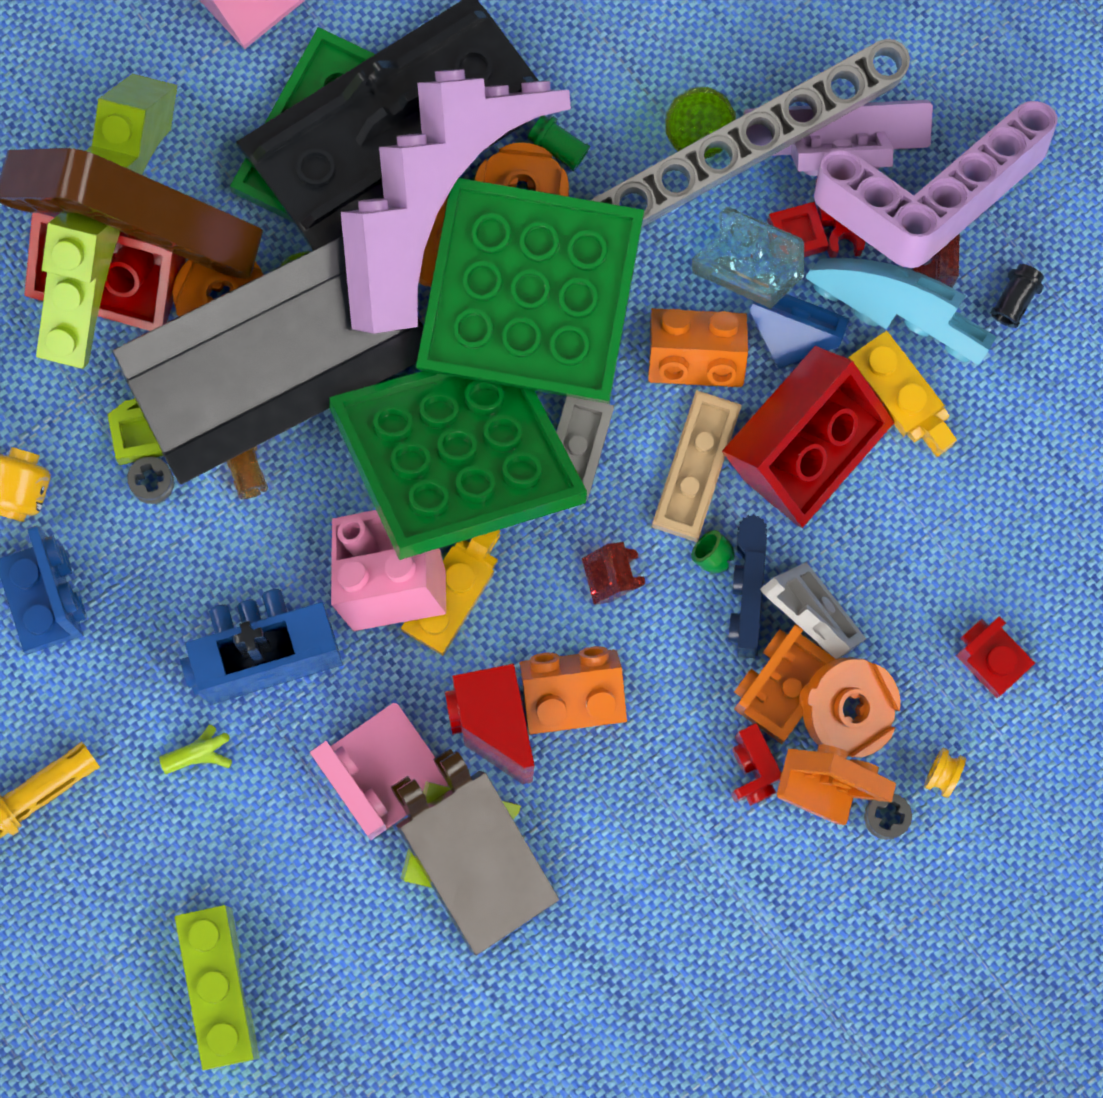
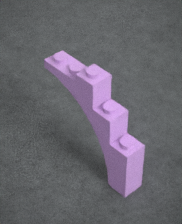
(390, 233)

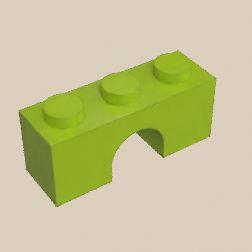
(215, 987)

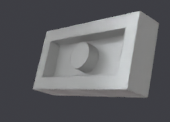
(583, 435)

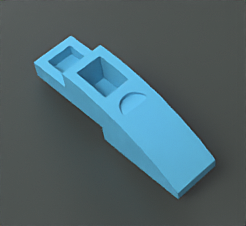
(884, 290)

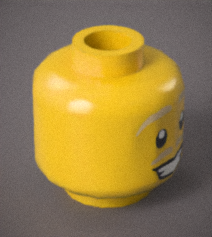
(22, 484)

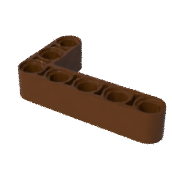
(118, 197)

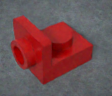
(993, 656)
(755, 757)

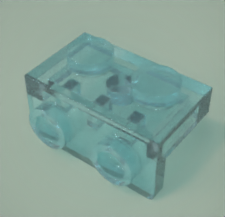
(751, 258)

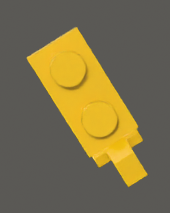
(904, 393)
(467, 575)

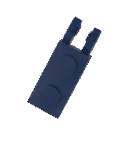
(747, 582)

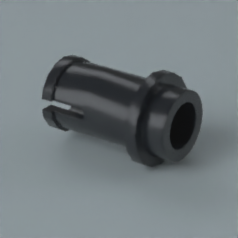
(1019, 292)

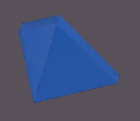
(796, 327)

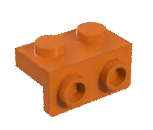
(698, 347)
(573, 690)
(774, 694)
(828, 782)

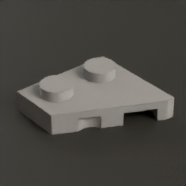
(814, 609)

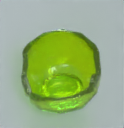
(696, 115)

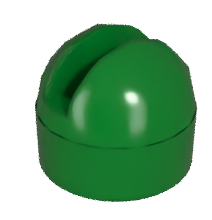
(713, 552)

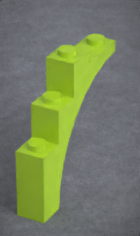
(78, 249)

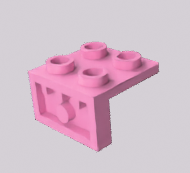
(373, 760)

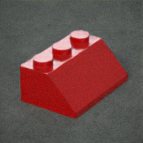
(137, 281)
(809, 435)
(492, 719)

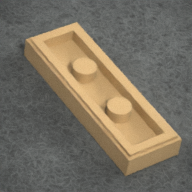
(696, 466)

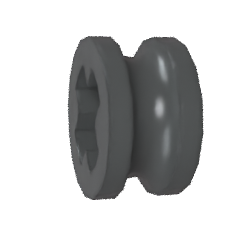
(136, 473)
(894, 830)

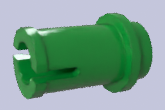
(558, 142)

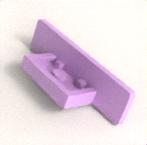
(867, 131)

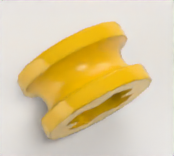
(945, 772)

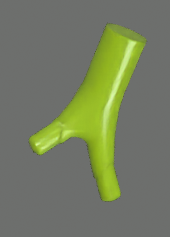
(197, 752)

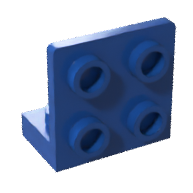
(39, 595)

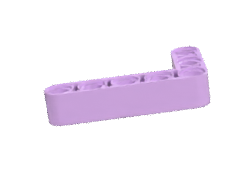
(918, 226)

